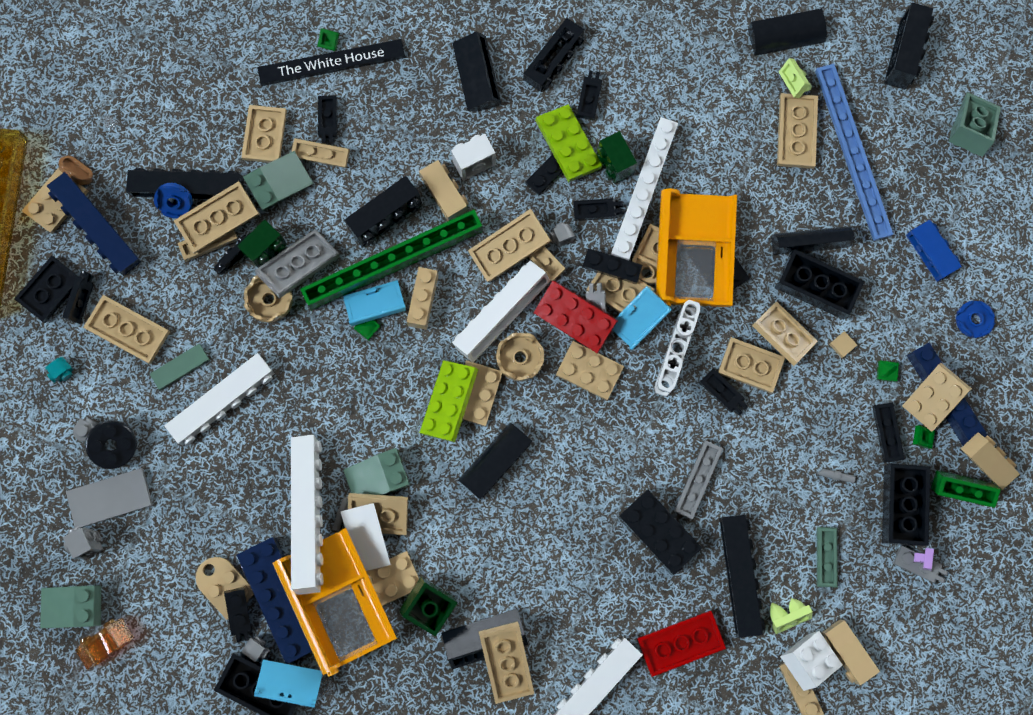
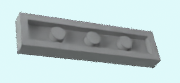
(698, 480)

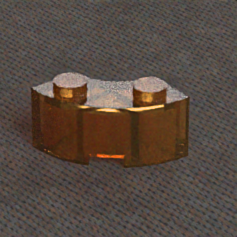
(107, 641)

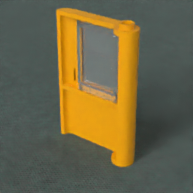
(696, 248)
(340, 619)

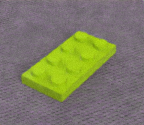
(568, 143)
(449, 401)

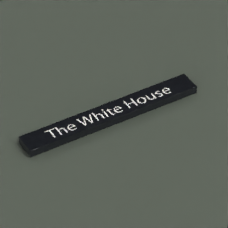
(331, 62)

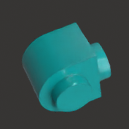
(59, 370)

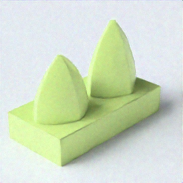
(794, 78)
(782, 620)

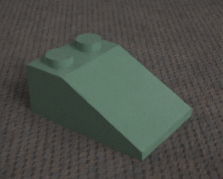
(975, 125)
(278, 180)
(378, 474)
(71, 606)

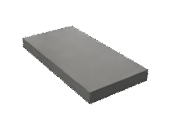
(297, 263)
(109, 498)

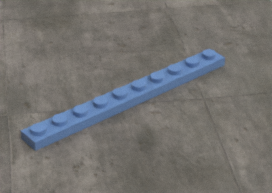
(854, 152)

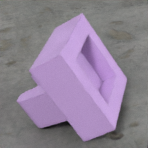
(926, 558)

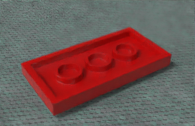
(575, 316)
(681, 643)

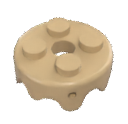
(255, 305)
(520, 343)

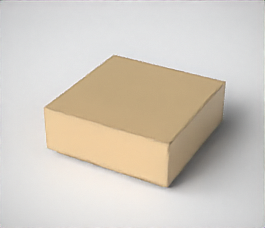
(843, 344)

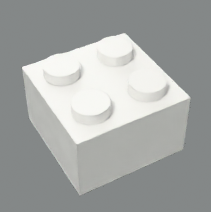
(473, 156)
(811, 661)

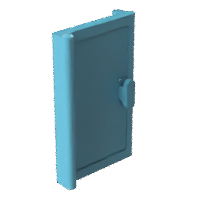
(365, 307)
(638, 322)
(289, 680)

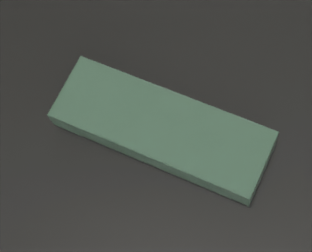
(179, 367)
(827, 557)

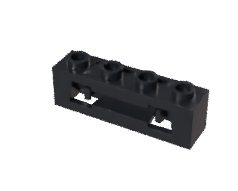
(540, 78)

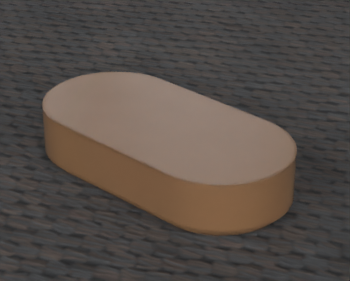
(76, 170)

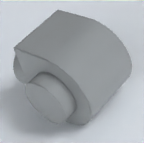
(562, 234)
(82, 428)
(256, 649)

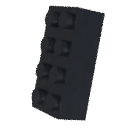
(909, 46)
(384, 211)
(819, 284)
(906, 505)
(660, 532)
(239, 684)

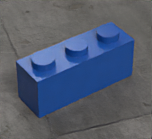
(934, 250)

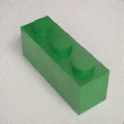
(965, 488)

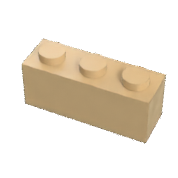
(444, 190)
(422, 298)
(991, 460)
(850, 653)

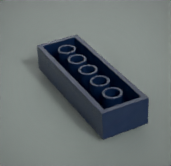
(272, 598)

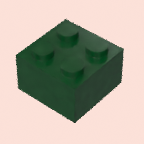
(616, 158)
(262, 244)
(428, 606)

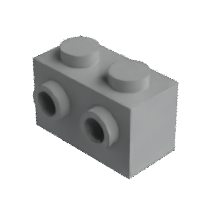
(82, 543)

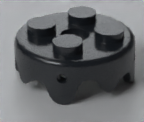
(114, 430)

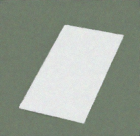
(366, 536)

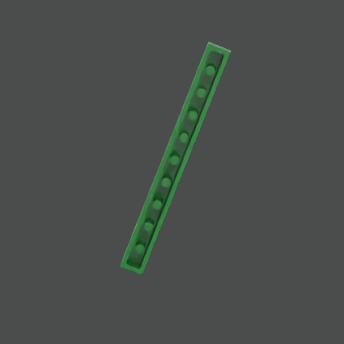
(392, 260)

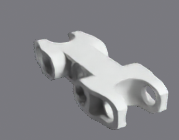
(680, 338)

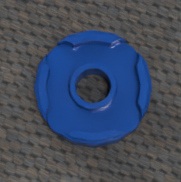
(175, 191)
(964, 321)

